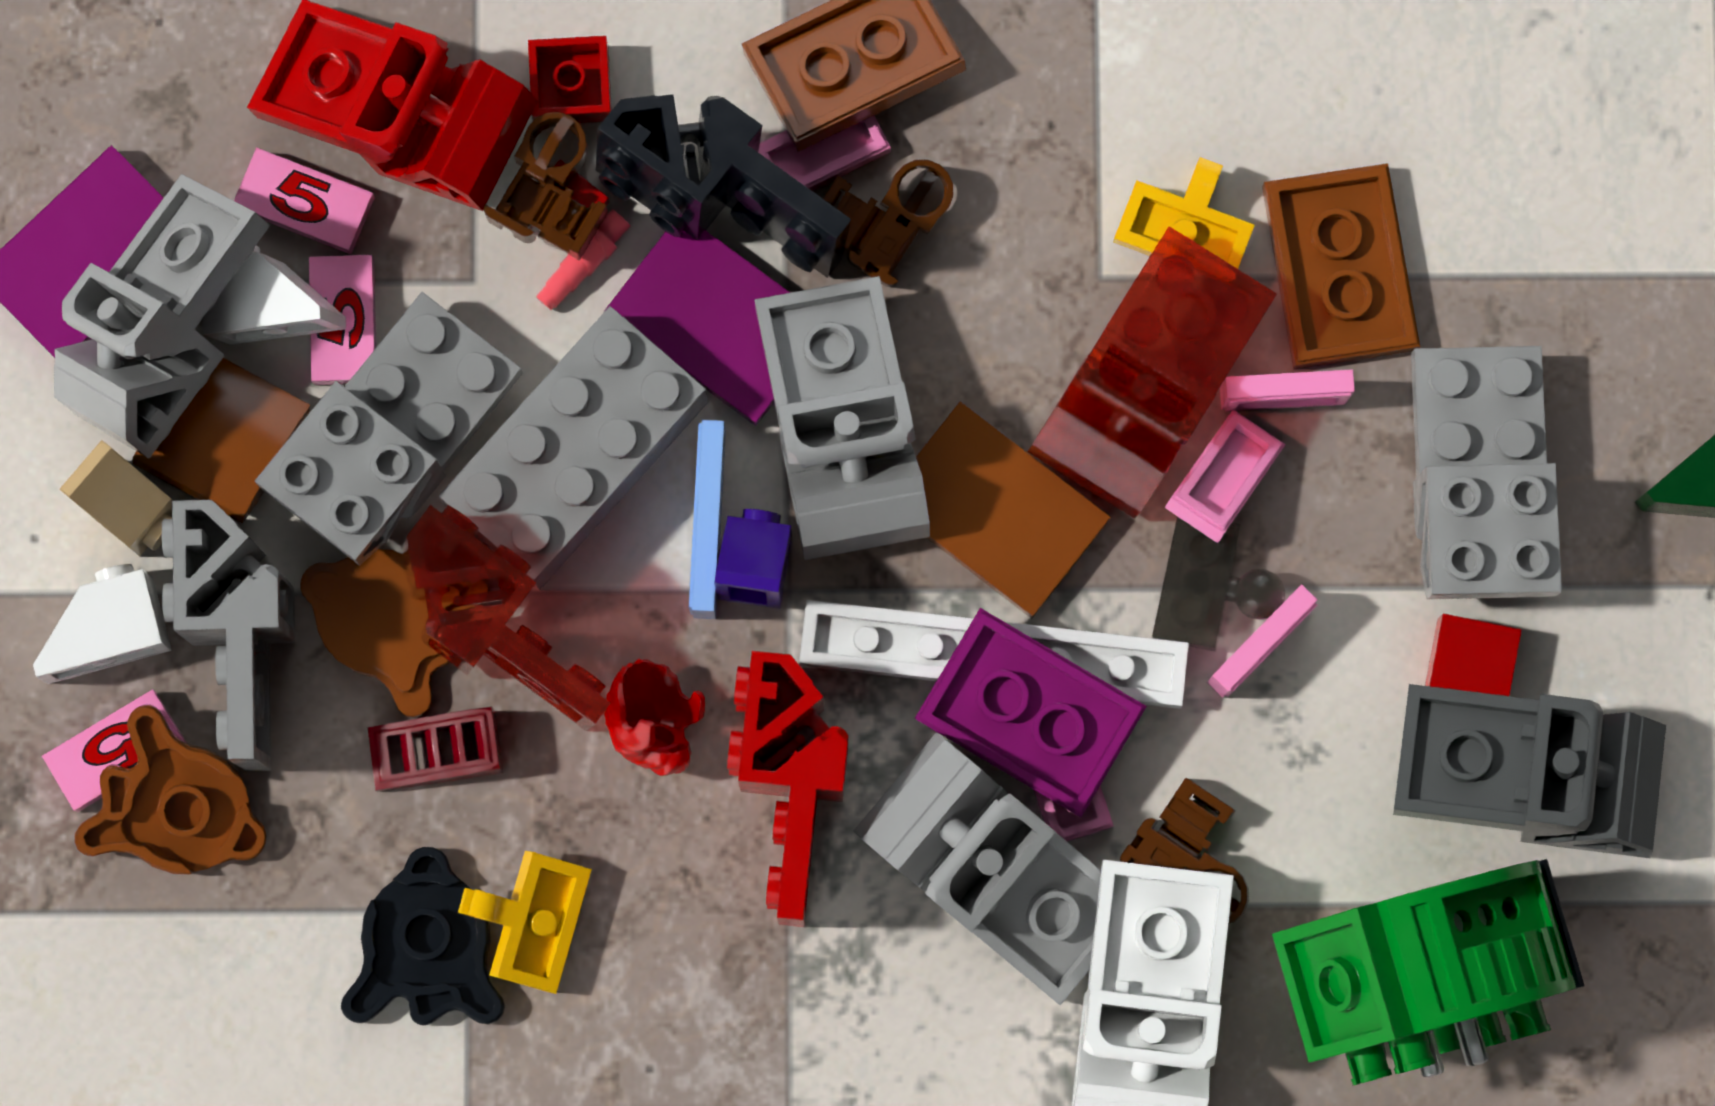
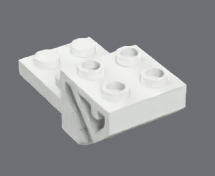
(1153, 987)

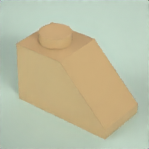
(120, 498)

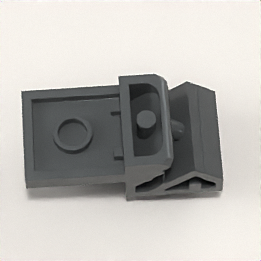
(1532, 768)

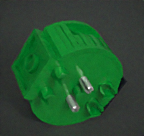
(1430, 972)

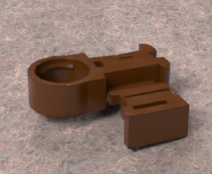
(543, 203)
(888, 234)
(1184, 837)

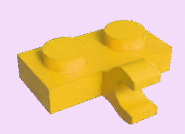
(1153, 210)
(535, 920)

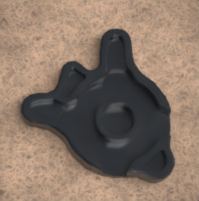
(424, 949)

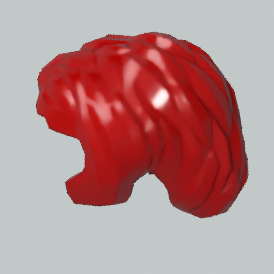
(651, 716)

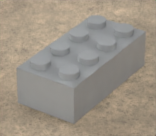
(576, 445)

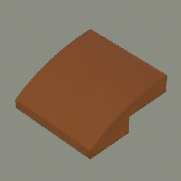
(227, 439)

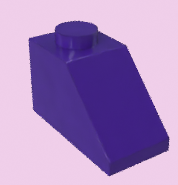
(753, 559)

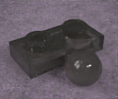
(1201, 582)

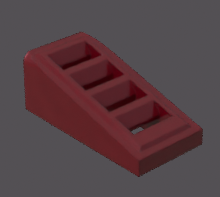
(487, 741)

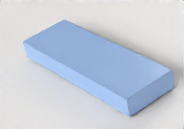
(707, 518)

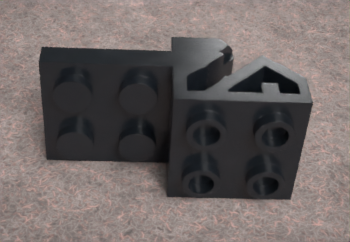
(643, 159)

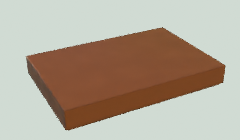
(850, 63)
(1340, 266)
(1003, 510)

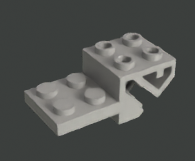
(144, 316)
(843, 418)
(391, 431)
(1484, 474)
(218, 608)
(989, 865)

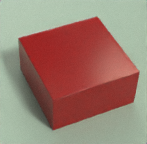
(571, 77)
(1473, 656)

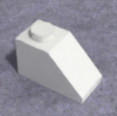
(268, 303)
(105, 626)

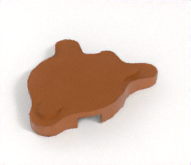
(375, 625)
(174, 807)

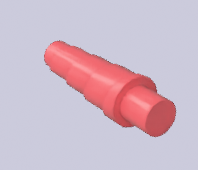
(573, 272)

